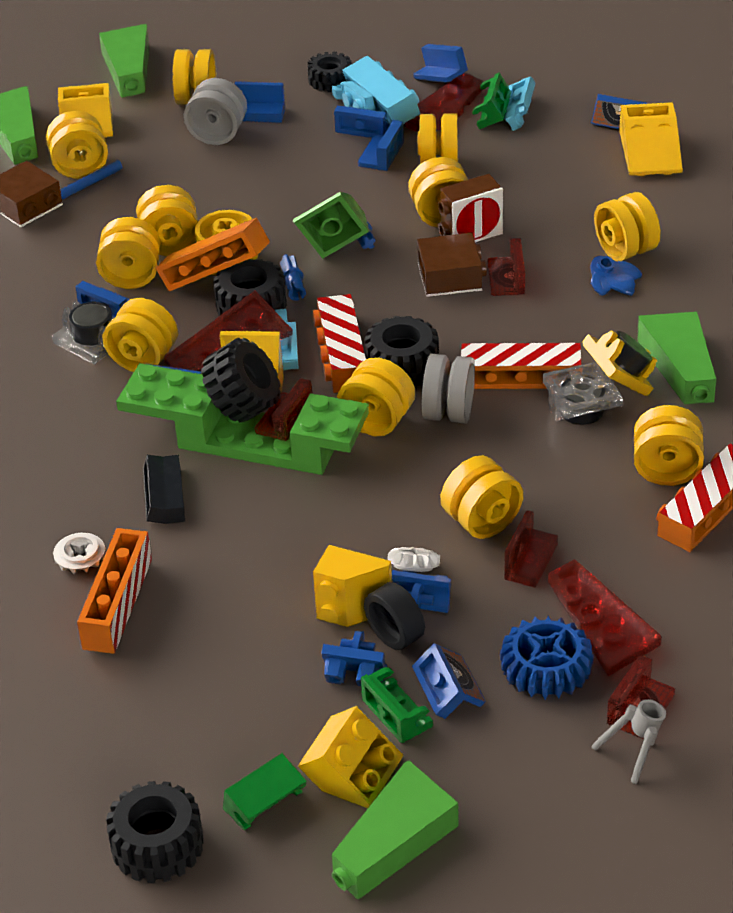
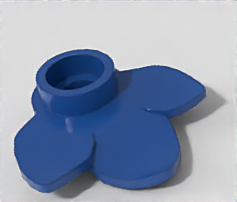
(613, 275)

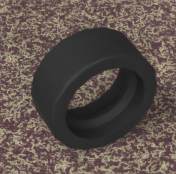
(394, 616)

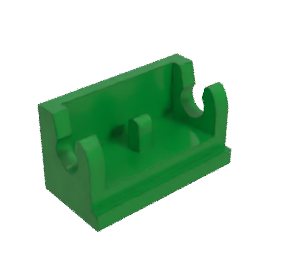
(494, 103)
(394, 706)
(262, 790)

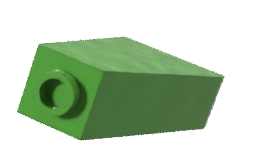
(127, 58)
(17, 125)
(680, 354)
(393, 831)

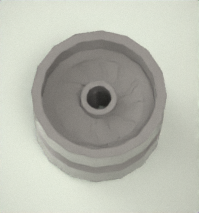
(215, 111)
(448, 388)

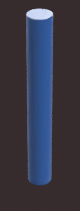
(91, 179)

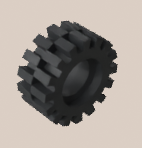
(327, 70)

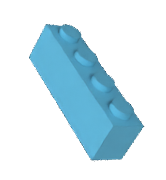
(388, 93)

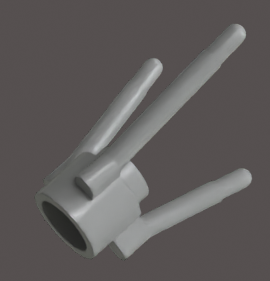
(645, 722)

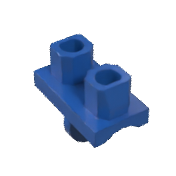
(428, 591)
(352, 656)

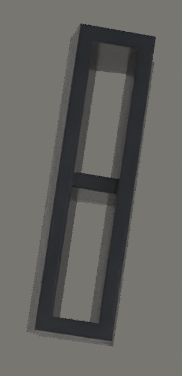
(163, 489)

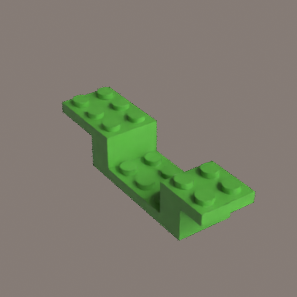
(200, 427)

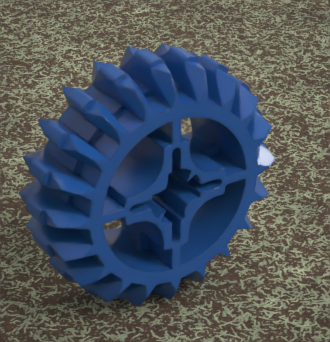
(547, 665)

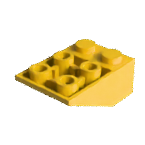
(650, 139)

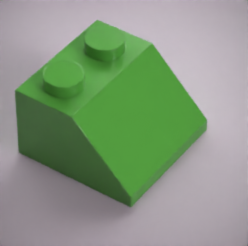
(333, 223)

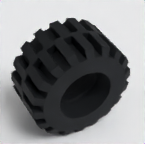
(245, 277)
(403, 342)
(241, 380)
(158, 854)

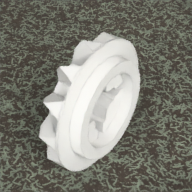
(79, 543)
(414, 559)

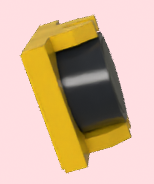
(622, 359)

